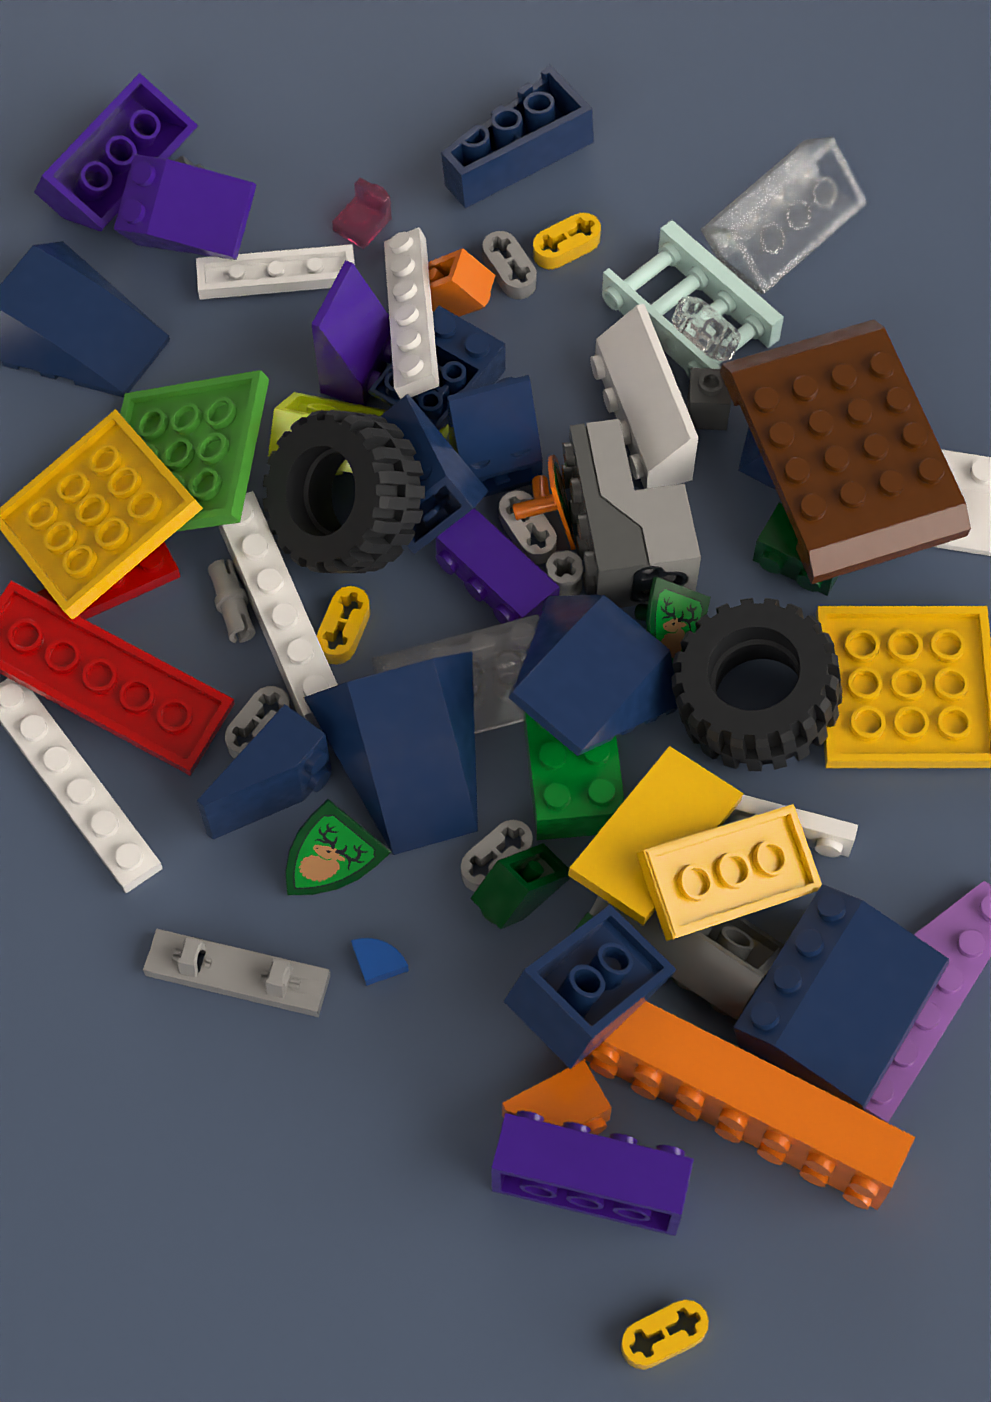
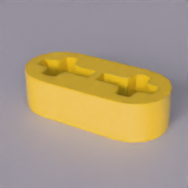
(566, 240)
(335, 621)
(670, 1344)

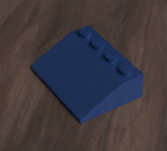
(840, 997)

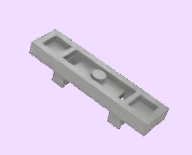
(237, 972)

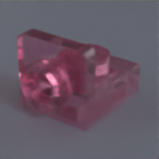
(364, 214)

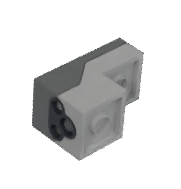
(621, 530)

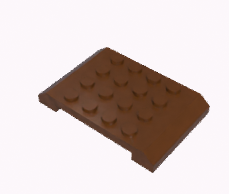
(848, 449)

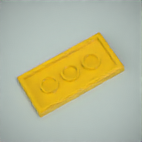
(666, 805)
(729, 871)

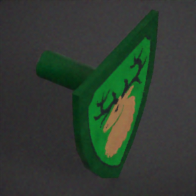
(672, 612)
(330, 852)

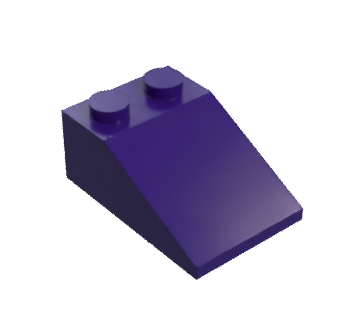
(184, 208)
(351, 338)

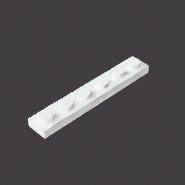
(410, 314)
(76, 787)

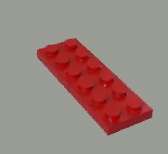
(108, 680)

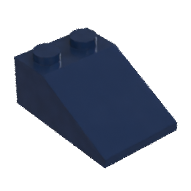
(268, 775)
(588, 985)

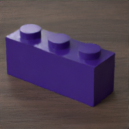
(493, 568)

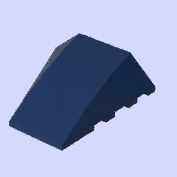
(74, 323)
(592, 673)
(408, 747)

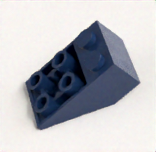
(464, 360)
(497, 433)
(448, 481)

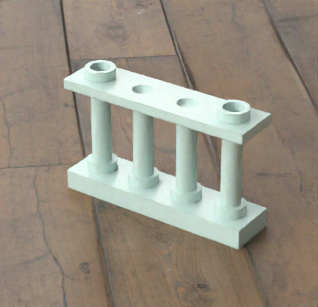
(702, 273)

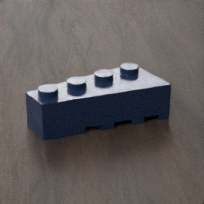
(518, 139)

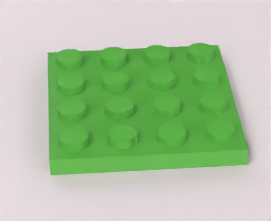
(204, 438)

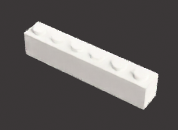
(277, 607)

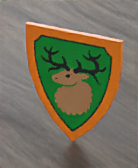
(546, 502)

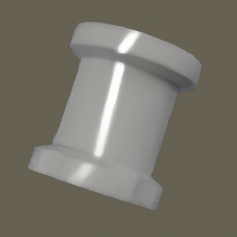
(559, 571)

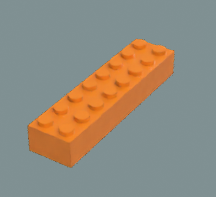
(755, 1104)

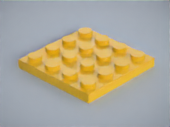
(95, 514)
(910, 686)

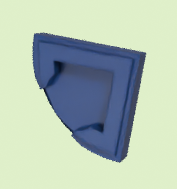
(378, 959)

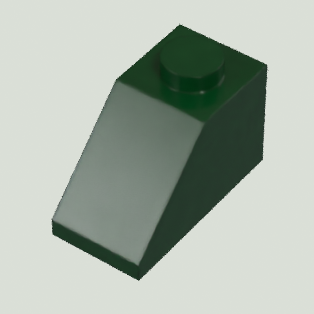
(519, 885)

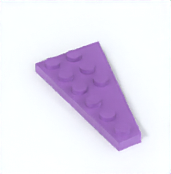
(964, 938)

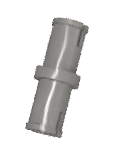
(231, 601)

